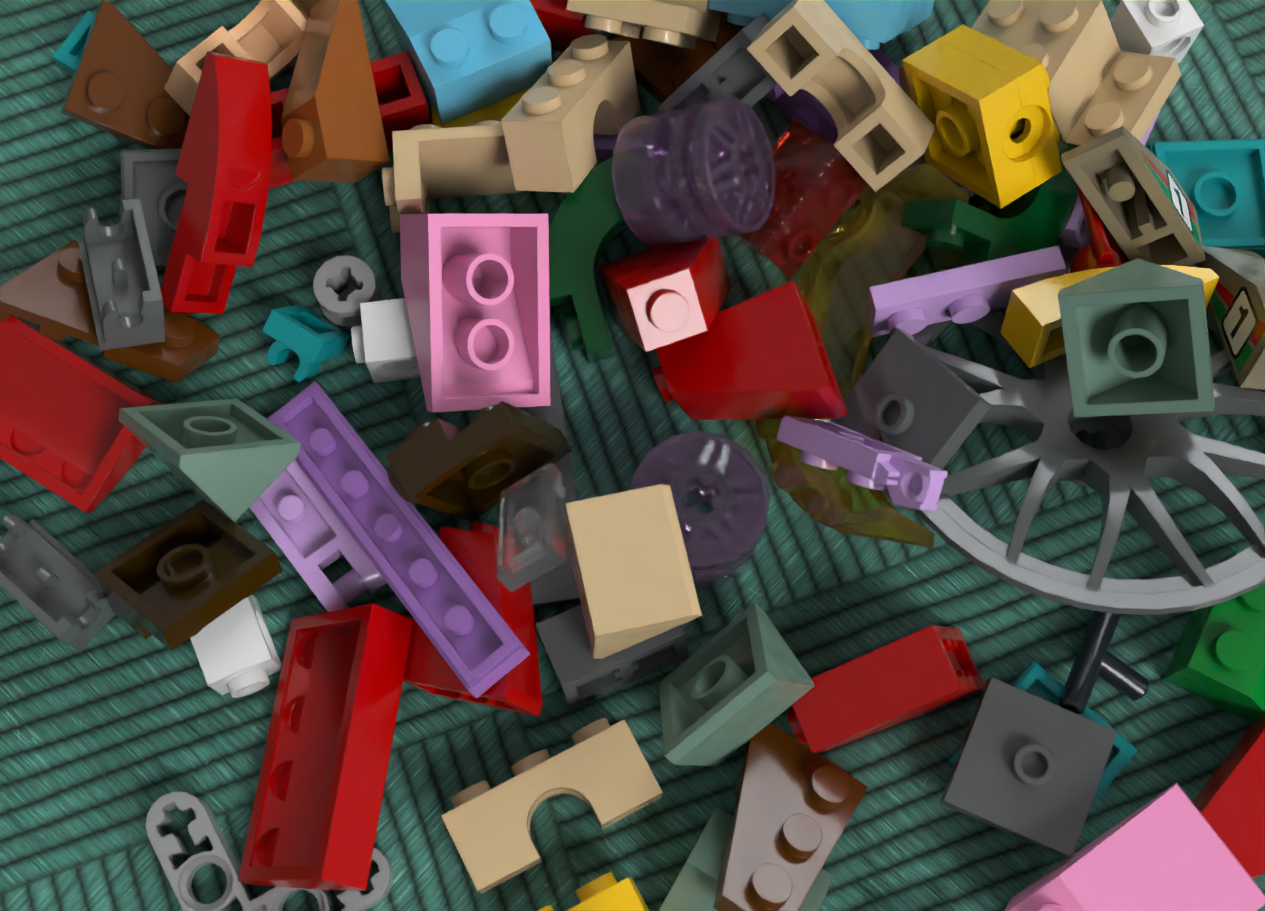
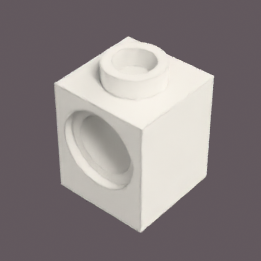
(1156, 27)
(385, 341)
(237, 650)

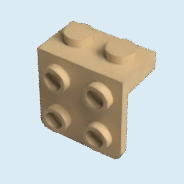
(445, 164)

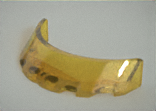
(836, 280)

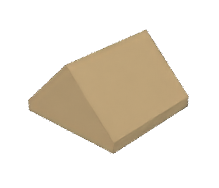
(629, 567)

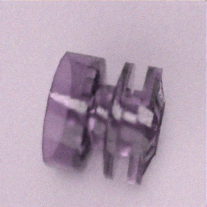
(694, 173)
(717, 471)

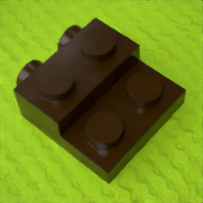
(469, 467)
(186, 575)

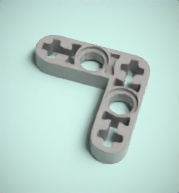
(207, 828)

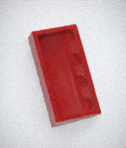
(64, 416)
(328, 750)

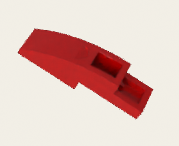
(228, 180)

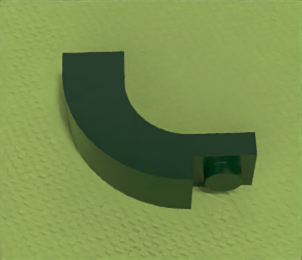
(990, 233)
(577, 239)

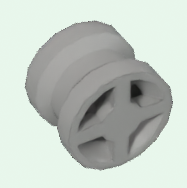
(344, 308)

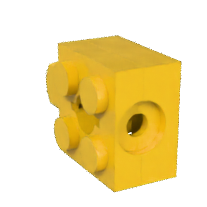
(987, 114)

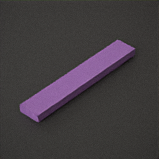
(400, 543)

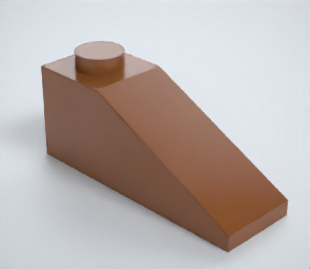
(332, 101)

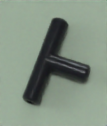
(1095, 661)

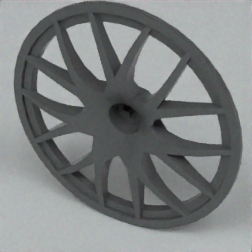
(1114, 460)

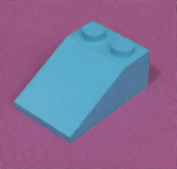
(471, 50)

